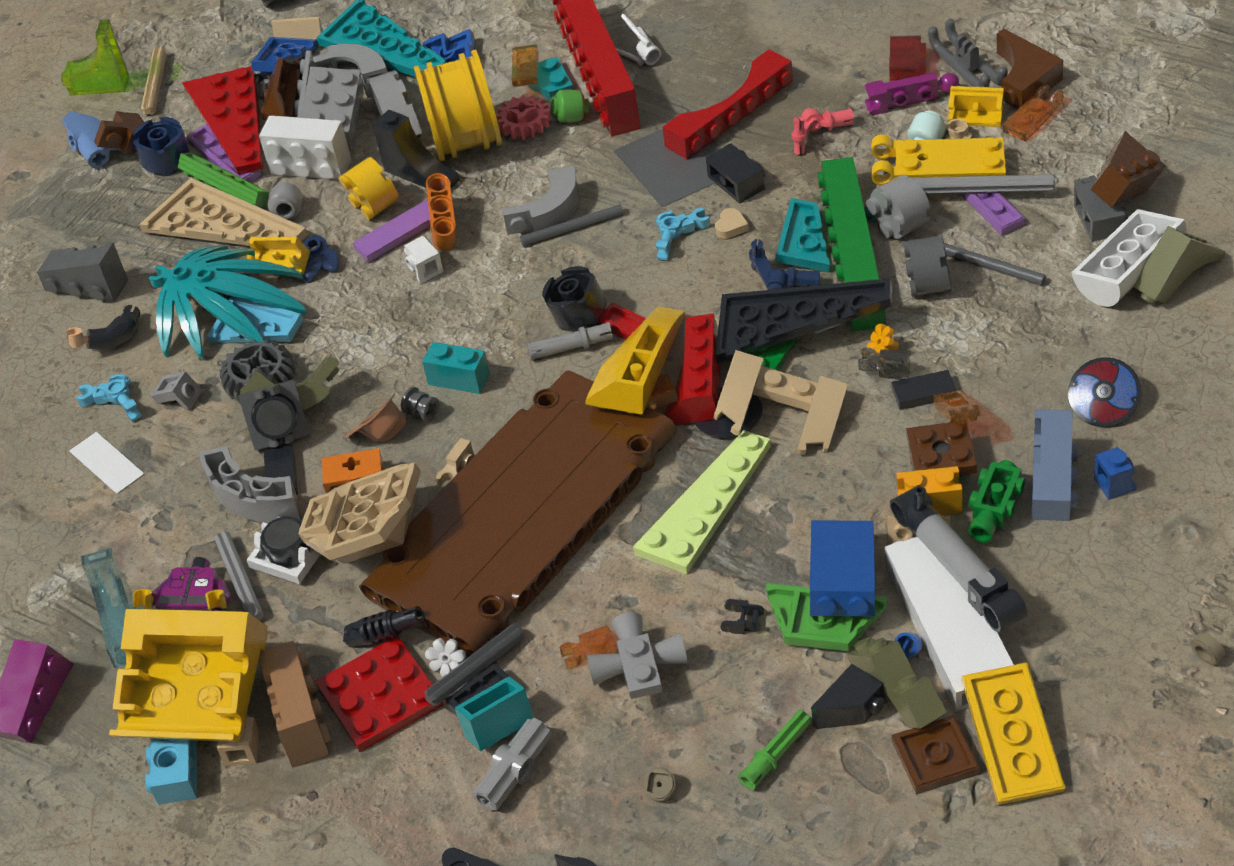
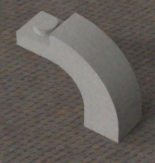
(352, 58)
(551, 209)

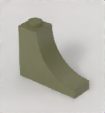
(1173, 262)

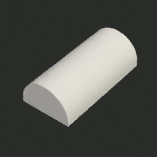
(1120, 259)

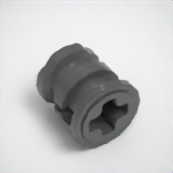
(419, 404)

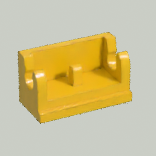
(976, 105)
(281, 251)

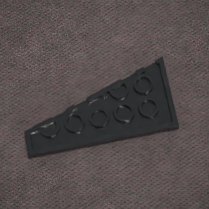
(777, 315)

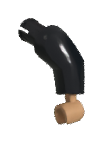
(107, 338)

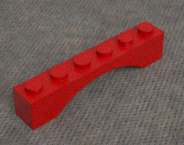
(696, 129)

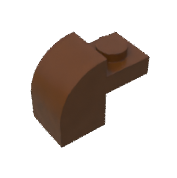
(119, 132)

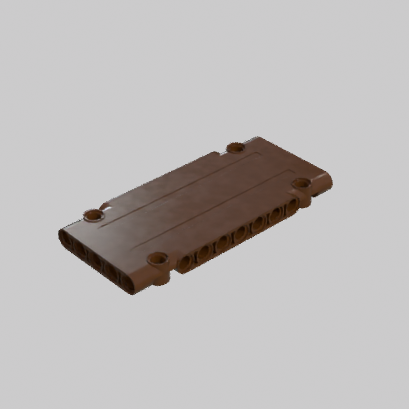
(517, 513)

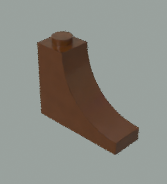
(1029, 70)

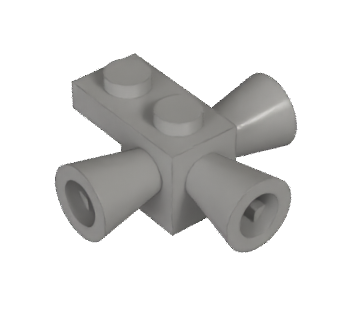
(636, 657)

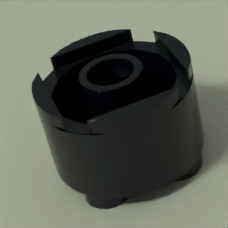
(574, 298)

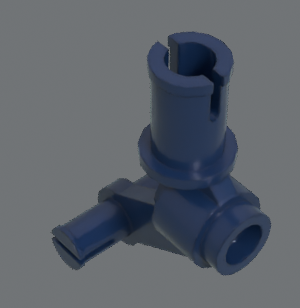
(778, 278)

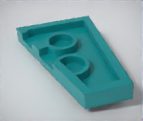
(802, 237)

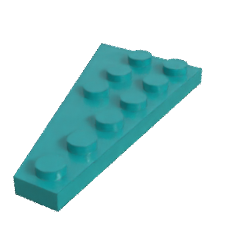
(366, 27)

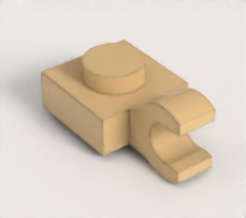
(456, 460)

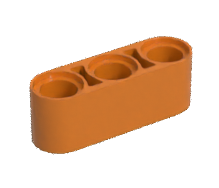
(441, 212)

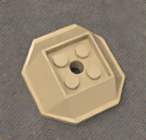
(362, 515)

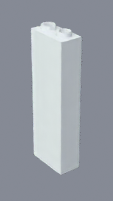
(946, 622)

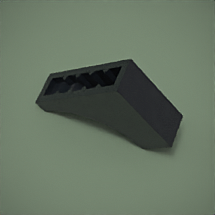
(404, 153)

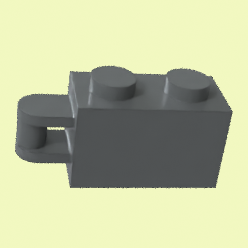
(1094, 213)

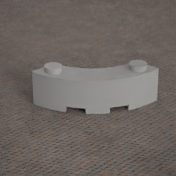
(391, 94)
(247, 496)

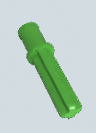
(766, 759)

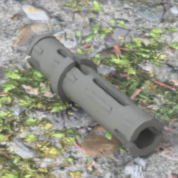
(569, 341)

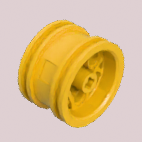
(458, 105)

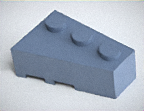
(1053, 466)

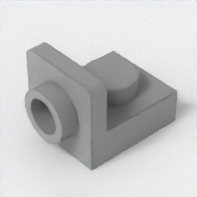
(177, 387)

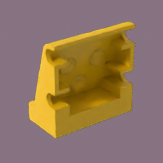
(186, 674)

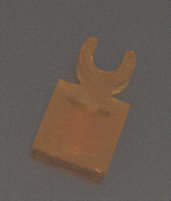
(592, 642)

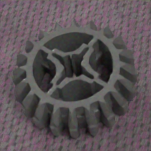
(265, 355)

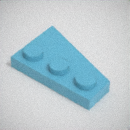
(269, 321)

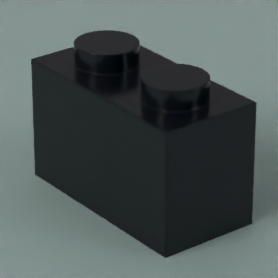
(735, 173)

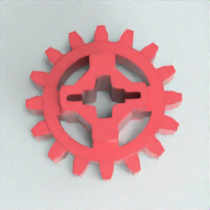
(523, 117)

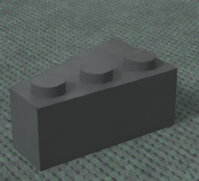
(84, 273)

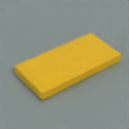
(1012, 733)

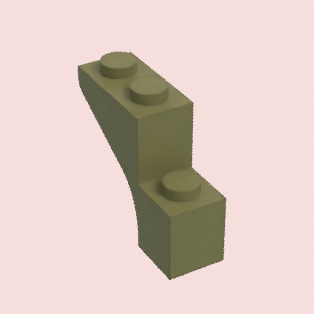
(910, 694)

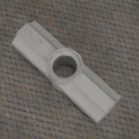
(512, 764)

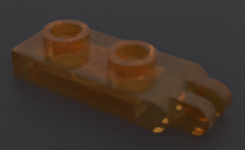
(956, 406)

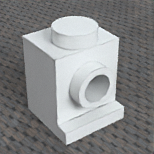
(423, 259)

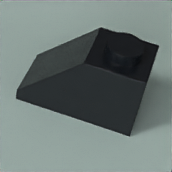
(849, 700)

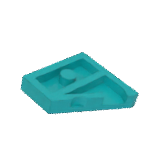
(551, 78)

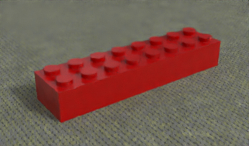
(598, 64)

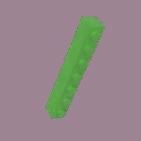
(222, 179)

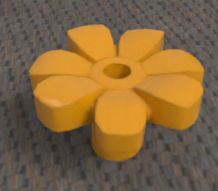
(882, 339)

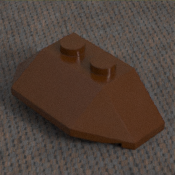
(282, 89)

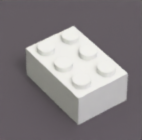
(305, 147)

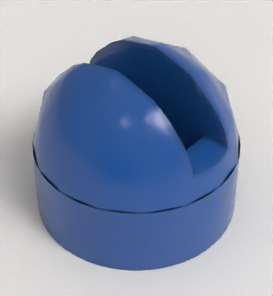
(906, 640)

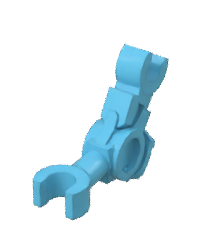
(672, 227)
(115, 392)

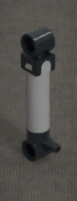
(985, 587)

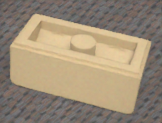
(297, 28)

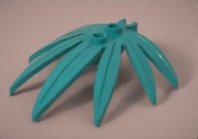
(205, 276)

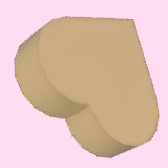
(730, 224)

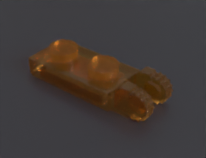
(1033, 113)

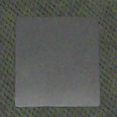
(665, 172)

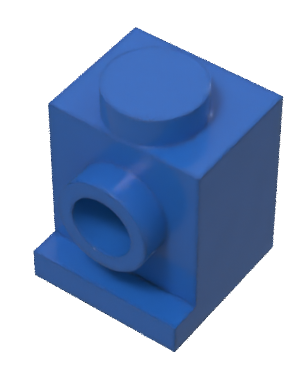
(1114, 473)

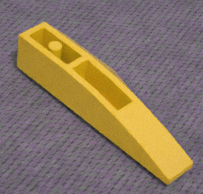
(633, 369)

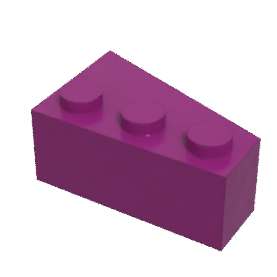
(29, 688)

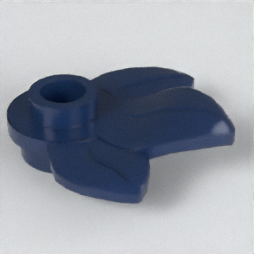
(319, 258)

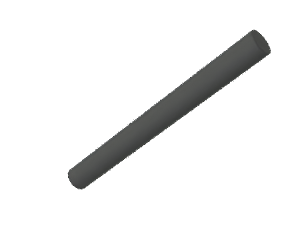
(571, 225)
(995, 264)

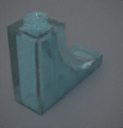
(111, 599)

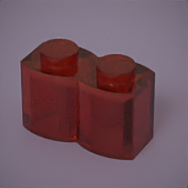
(906, 57)

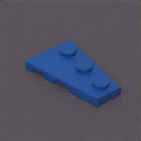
(281, 48)

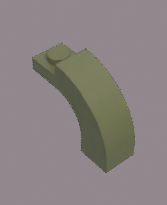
(310, 390)

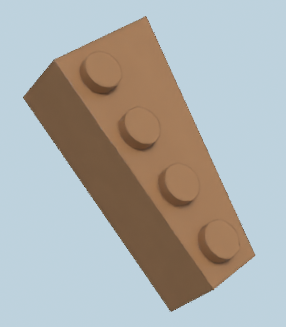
(293, 703)

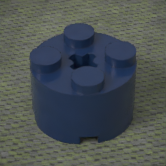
(160, 145)

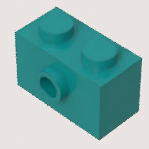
(456, 367)
(494, 713)

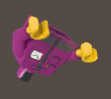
(187, 589)

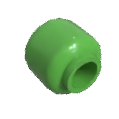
(569, 106)

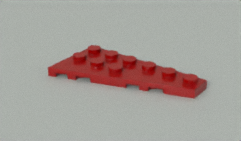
(232, 113)

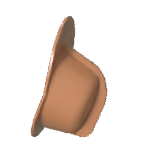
(382, 424)

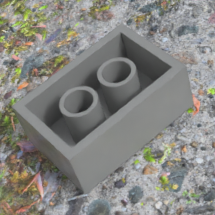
(334, 96)

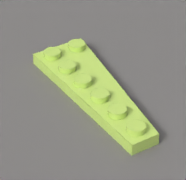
(694, 518)

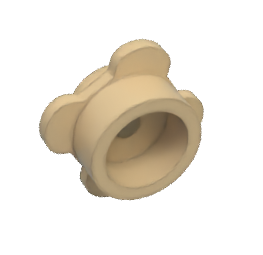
(957, 129)

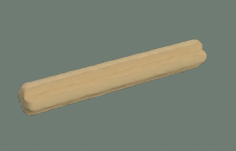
(154, 81)

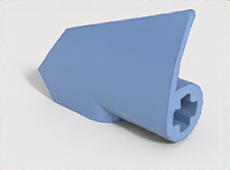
(81, 136)

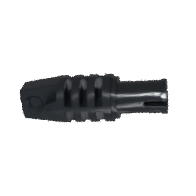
(382, 626)

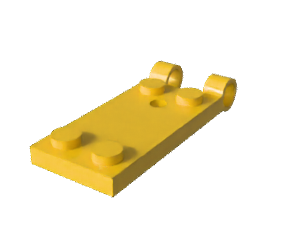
(938, 158)

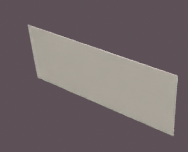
(106, 462)

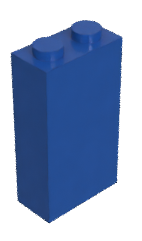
(842, 568)

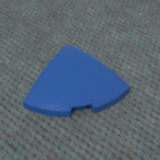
(450, 47)

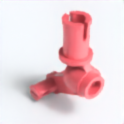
(813, 121)

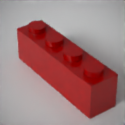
(699, 374)

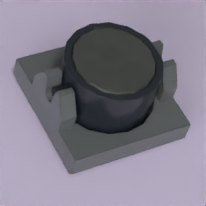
(274, 416)

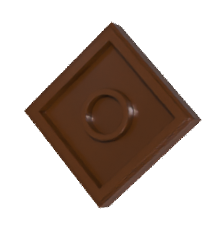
(935, 755)

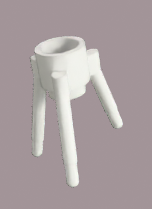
(645, 49)

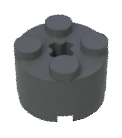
(927, 265)

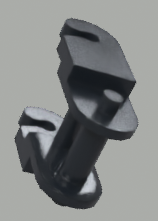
(741, 624)

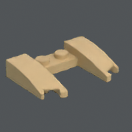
(750, 378)

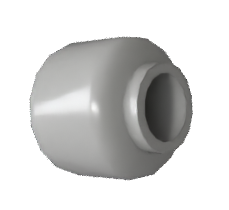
(285, 200)

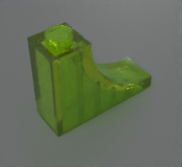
(101, 70)

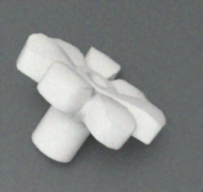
(444, 656)

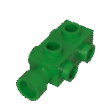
(990, 503)

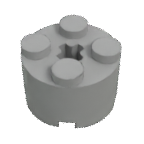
(899, 207)

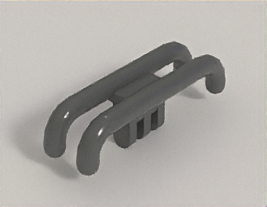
(966, 57)

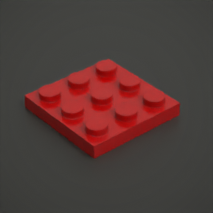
(377, 693)

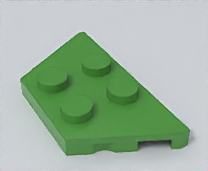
(798, 628)

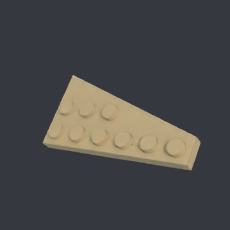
(213, 215)

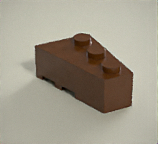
(1127, 171)

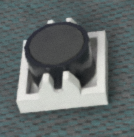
(282, 551)

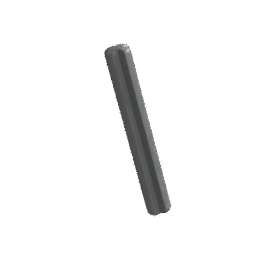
(473, 665)

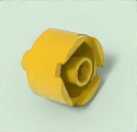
(369, 188)

